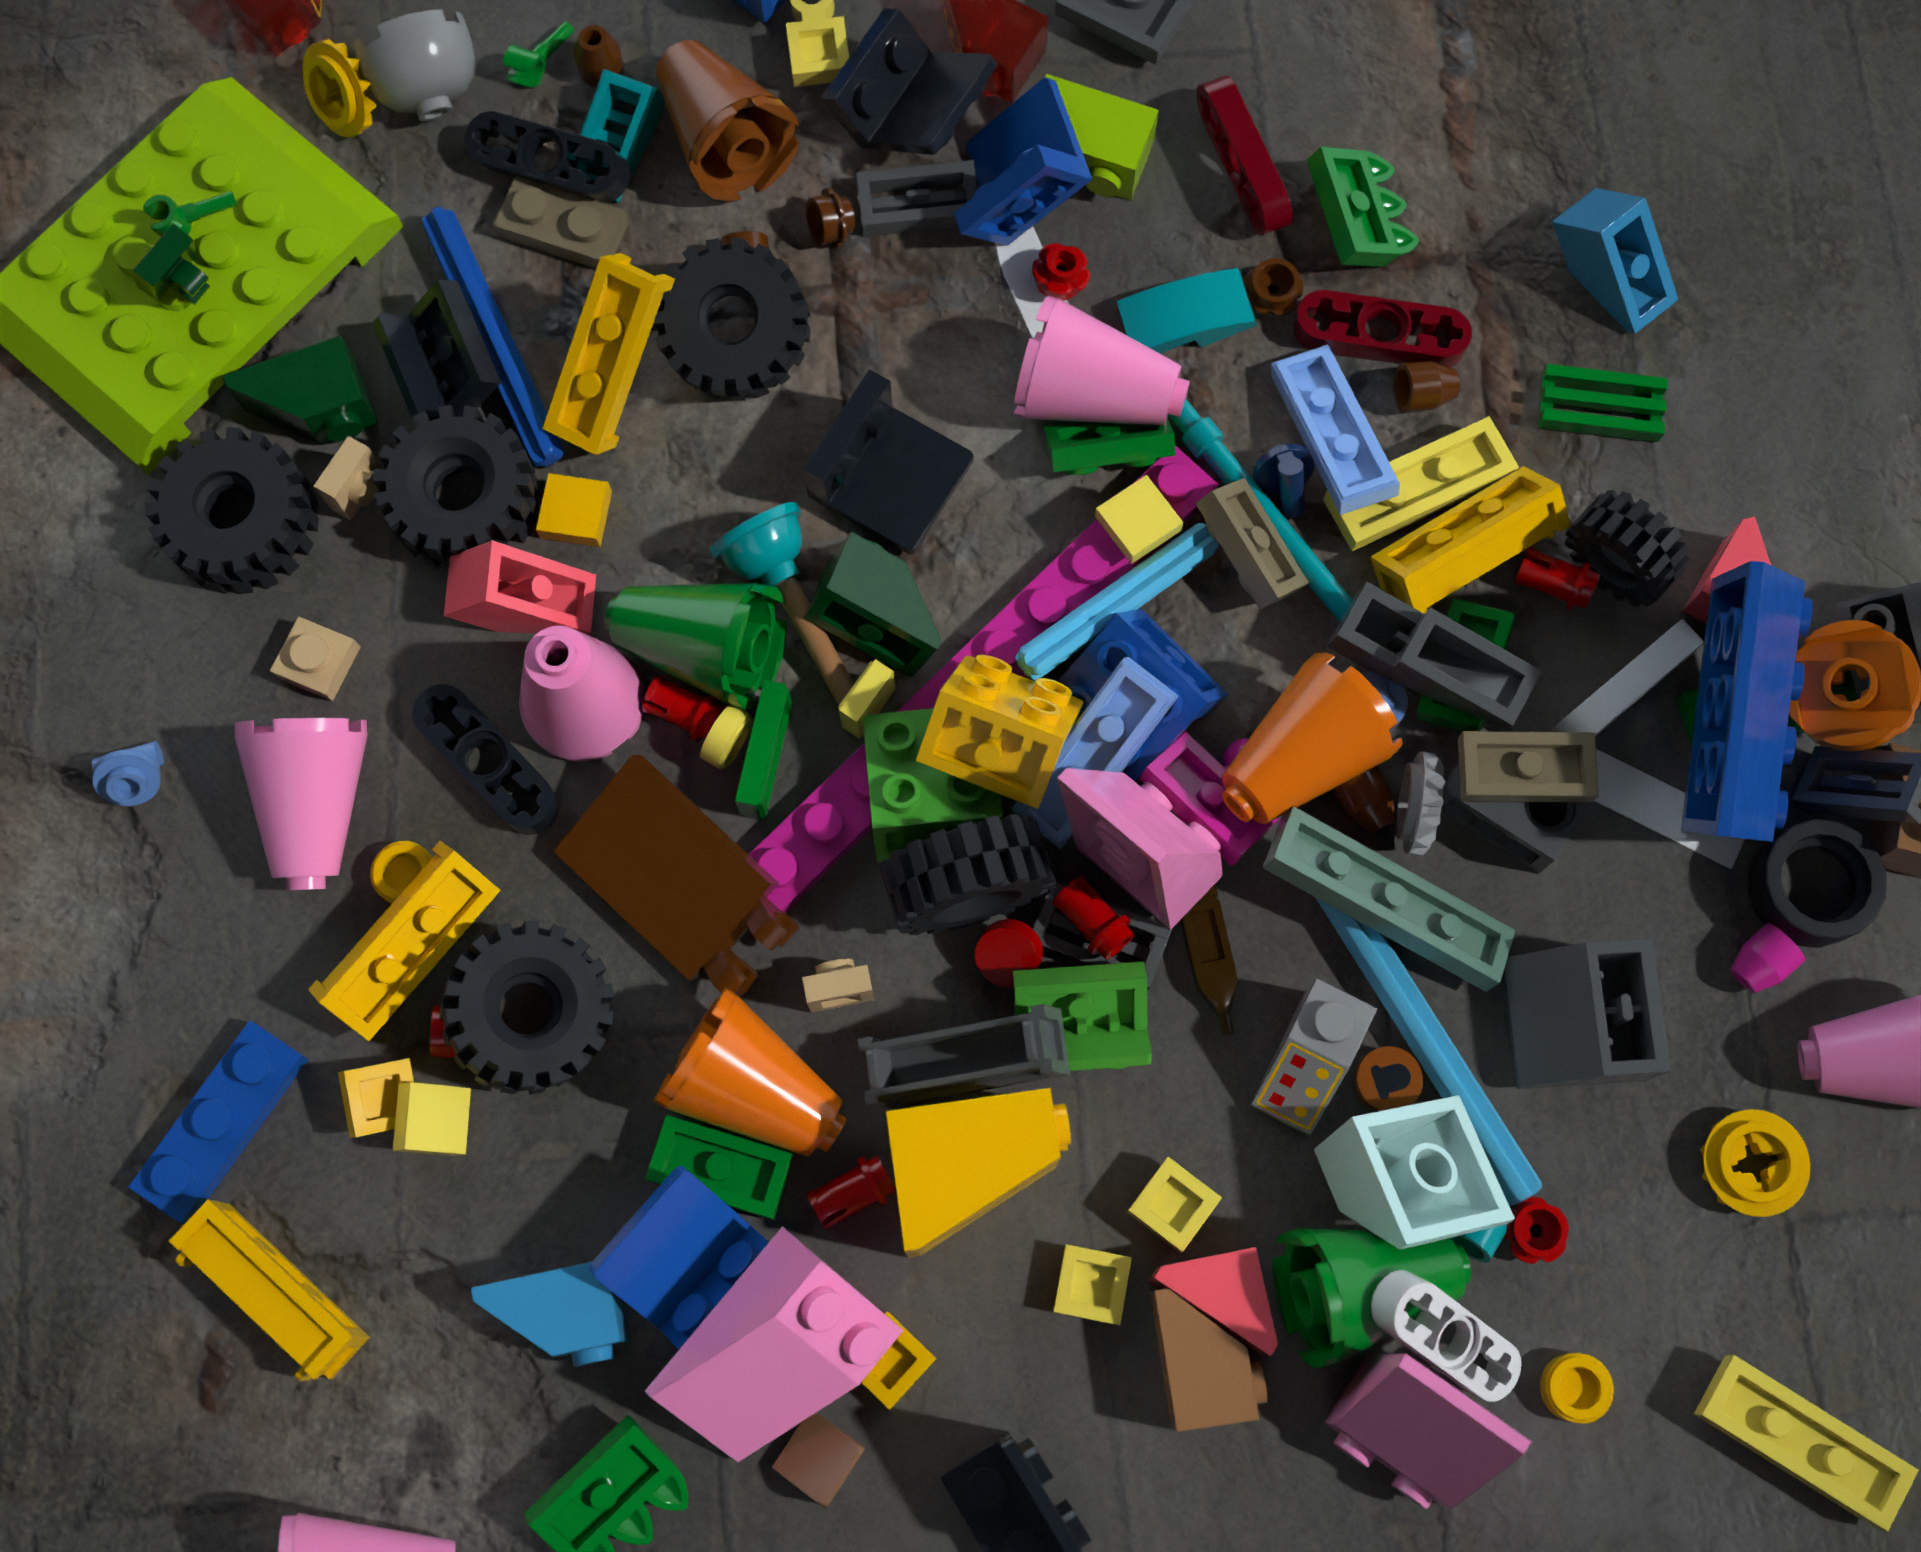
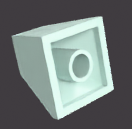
(1414, 1174)

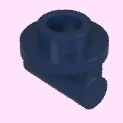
(1284, 472)

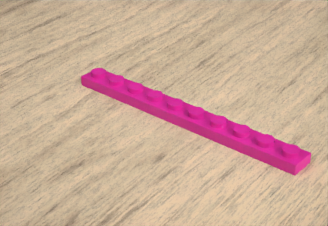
(840, 808)

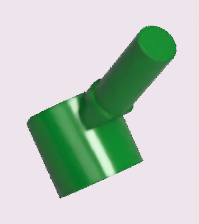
(529, 66)
(163, 207)

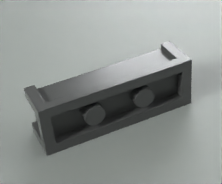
(966, 1058)

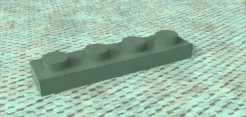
(1389, 899)

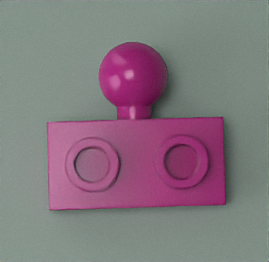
(1195, 789)

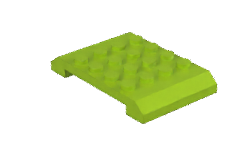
(150, 364)

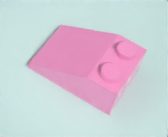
(1140, 842)
(773, 1350)
(1421, 1431)

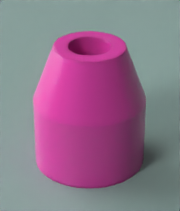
(1766, 959)

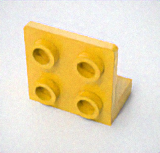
(999, 728)

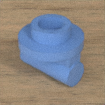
(129, 775)

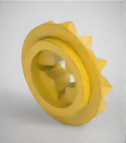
(332, 74)
(1766, 1134)

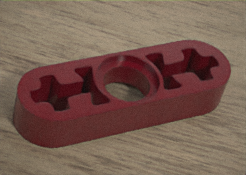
(1244, 155)
(1402, 313)

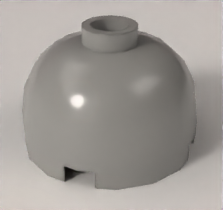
(418, 63)

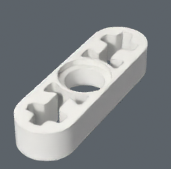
(1633, 681)
(1423, 1335)

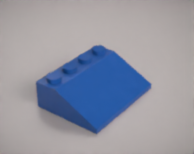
(1745, 703)

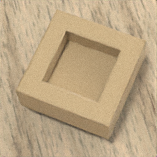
(349, 479)
(315, 658)
(837, 985)

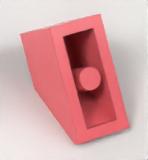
(517, 591)

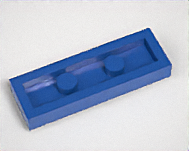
(218, 1122)

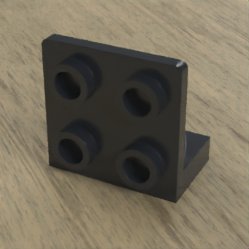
(900, 92)
(885, 467)
(1006, 1504)

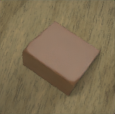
(819, 1458)

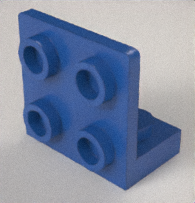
(1023, 165)
(1145, 642)
(678, 1255)

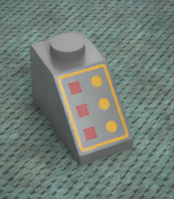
(1313, 1056)

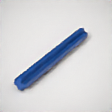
(516, 385)

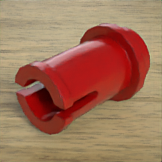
(1557, 578)
(682, 707)
(1094, 918)
(852, 1191)

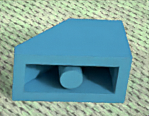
(1617, 256)
(560, 1312)

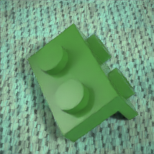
(1099, 1008)

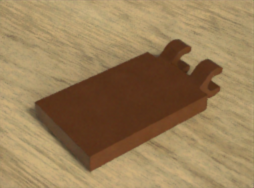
(675, 876)

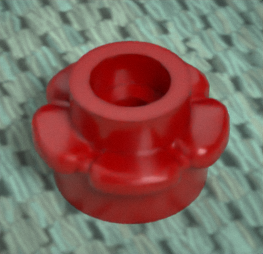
(1059, 283)
(1553, 1228)

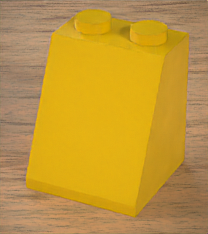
(969, 1158)

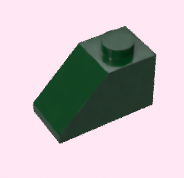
(307, 392)
(874, 605)

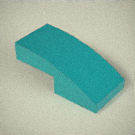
(1188, 310)

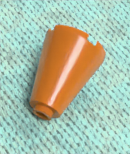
(1309, 742)
(751, 1082)

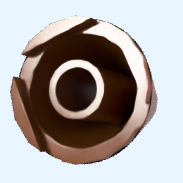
(725, 122)

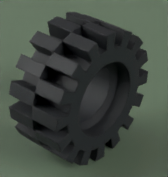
(1628, 548)

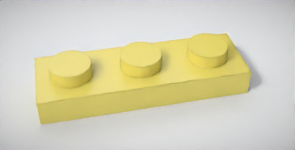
(1430, 482)
(1806, 1442)

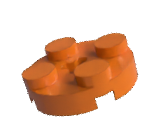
(1882, 709)

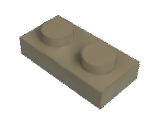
(560, 222)
(1251, 543)
(1528, 766)

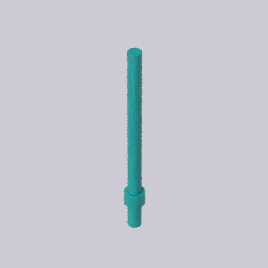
(1205, 442)

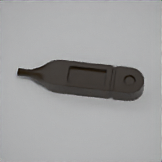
(1211, 956)

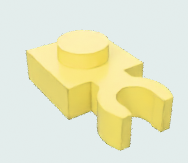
(816, 42)

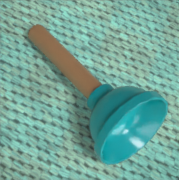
(766, 551)

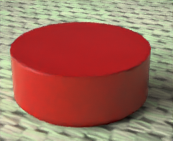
(1006, 948)

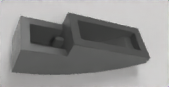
(1433, 656)

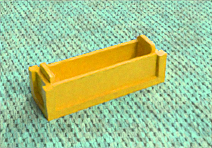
(605, 353)
(1471, 538)
(405, 942)
(269, 1289)

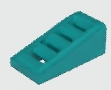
(603, 110)

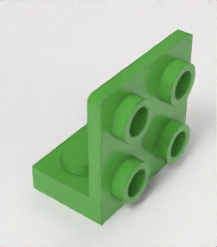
(909, 796)

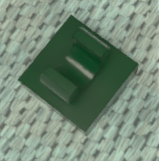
(171, 265)

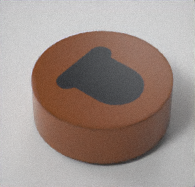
(1388, 1079)

